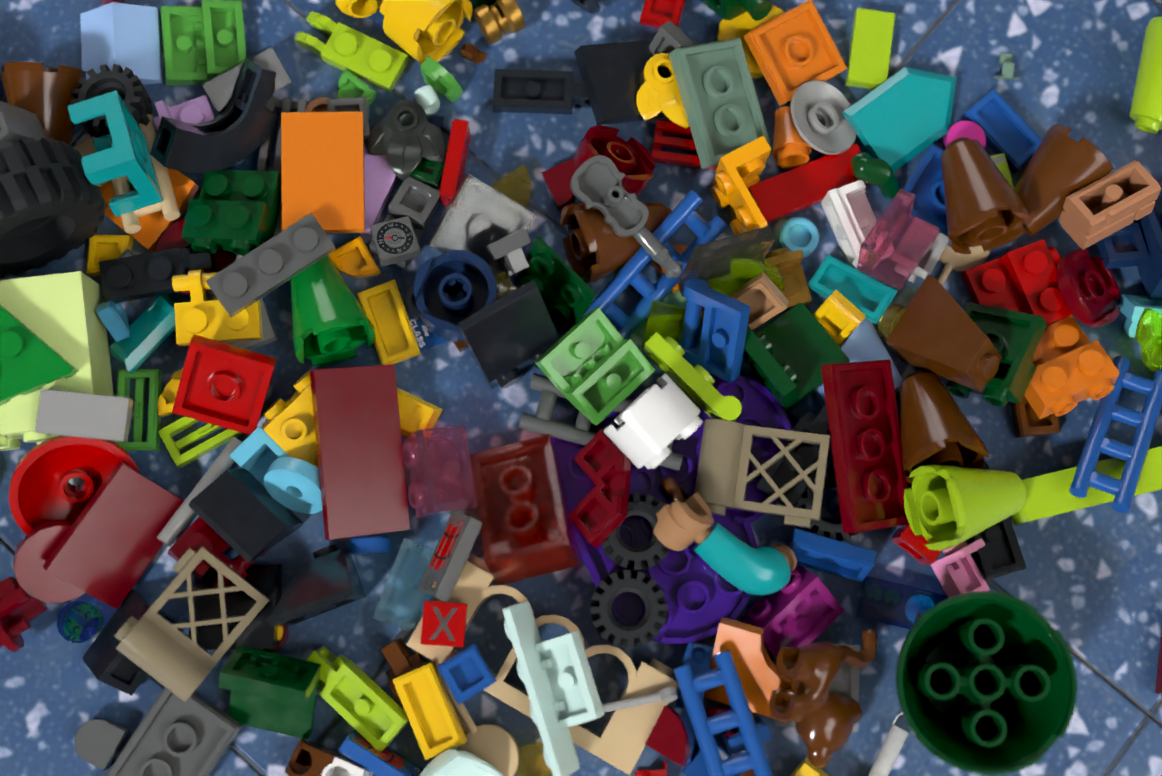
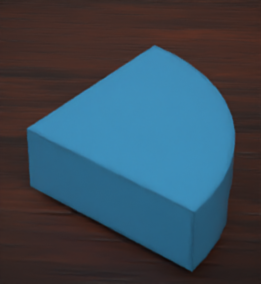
(114, 319)

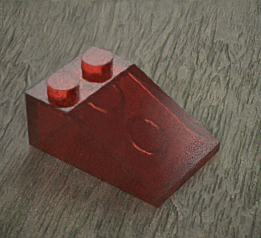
(523, 511)

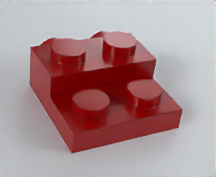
(1020, 282)

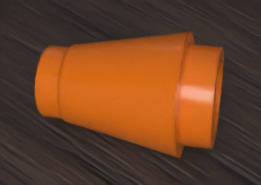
(788, 145)

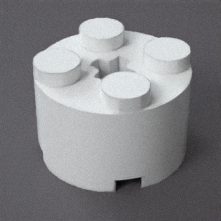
(653, 423)

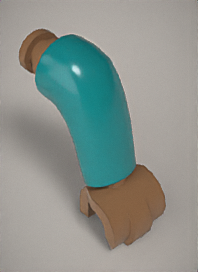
(747, 568)

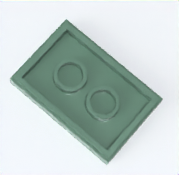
(718, 98)

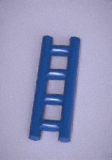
(631, 271)
(1133, 454)
(739, 716)

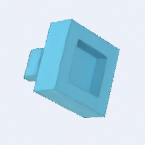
(1133, 307)

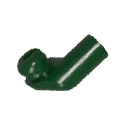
(877, 173)

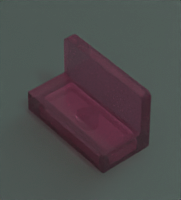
(896, 243)

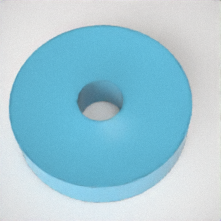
(294, 484)

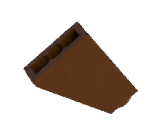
(944, 339)

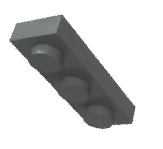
(270, 265)

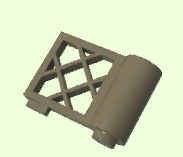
(725, 468)
(165, 649)

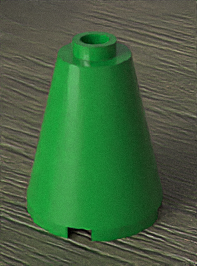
(327, 316)

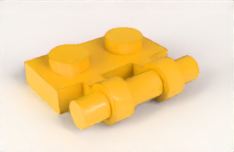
(209, 317)

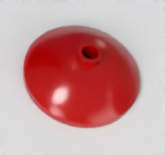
(40, 481)

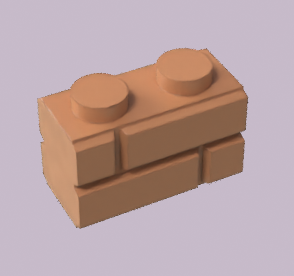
(1109, 204)

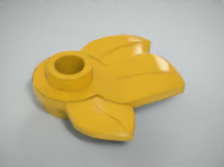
(660, 93)

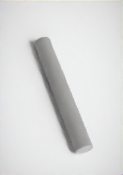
(185, 513)

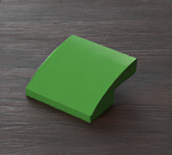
(201, 40)
(595, 366)

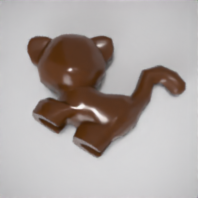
(820, 715)

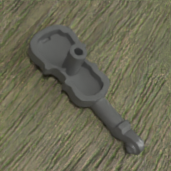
(600, 187)

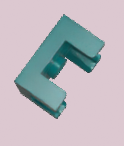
(119, 153)

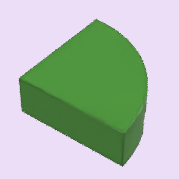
(440, 80)
(352, 86)

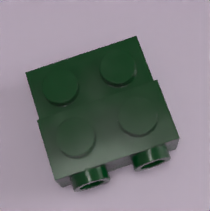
(233, 211)
(1016, 339)

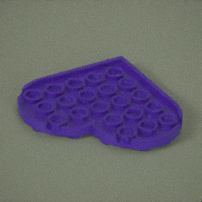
(692, 589)

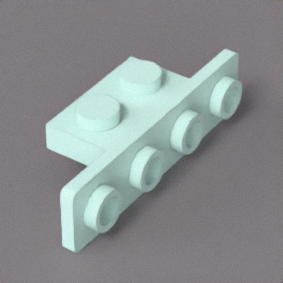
(556, 683)

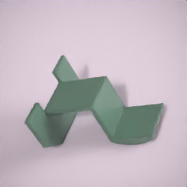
(1007, 68)

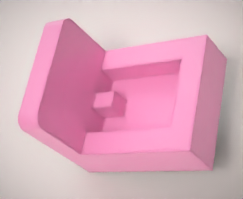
(959, 571)

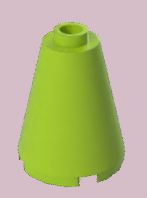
(1147, 95)
(960, 502)

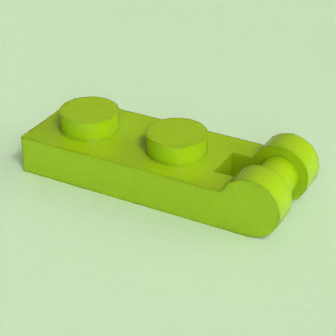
(692, 380)

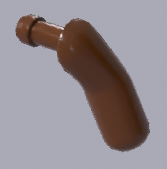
(673, 490)

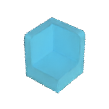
(257, 453)

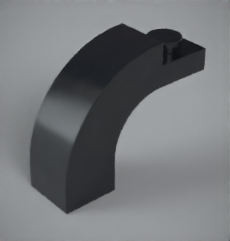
(228, 136)

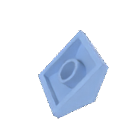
(124, 37)

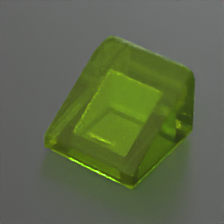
(665, 320)

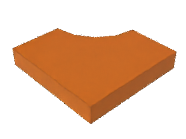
(752, 662)

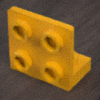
(731, 183)

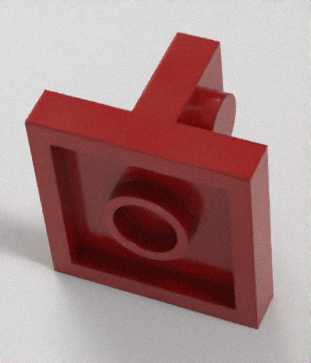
(223, 384)

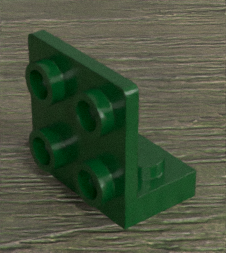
(790, 355)
(271, 691)

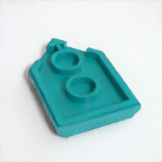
(903, 115)

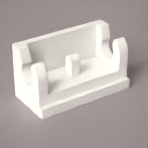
(849, 218)

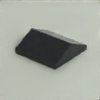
(244, 513)

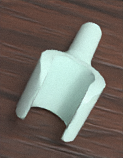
(427, 99)

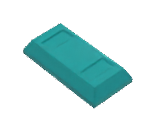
(860, 289)
(146, 334)

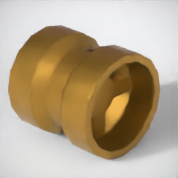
(499, 19)

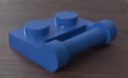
(722, 330)

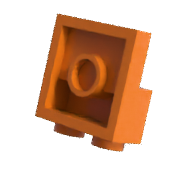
(1068, 370)

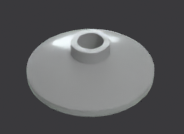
(819, 117)

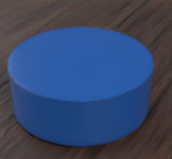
(369, 545)

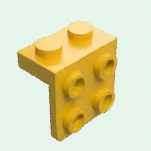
(292, 422)

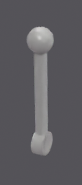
(665, 695)

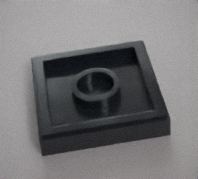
(613, 78)

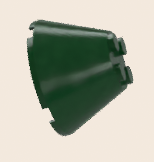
(986, 683)

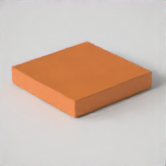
(794, 51)

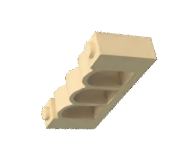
(625, 730)

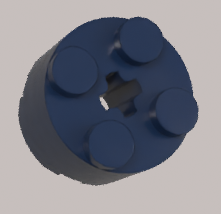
(447, 276)

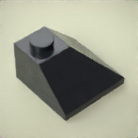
(319, 587)

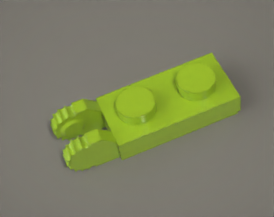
(355, 51)

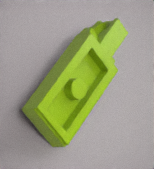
(358, 699)

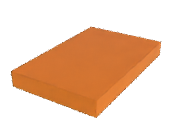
(323, 169)

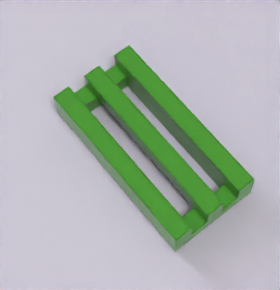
(154, 420)

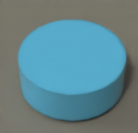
(798, 234)

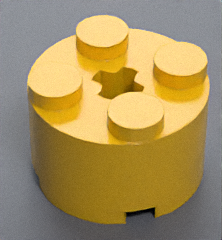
(425, 26)

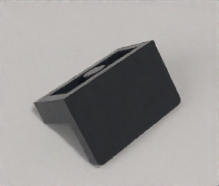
(107, 662)

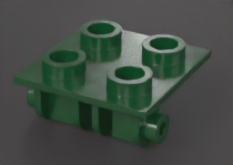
(561, 288)

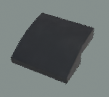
(259, 632)

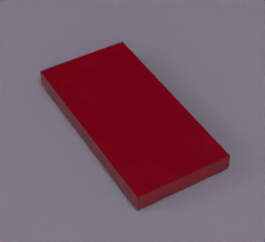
(865, 444)
(359, 451)

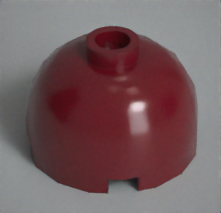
(628, 156)

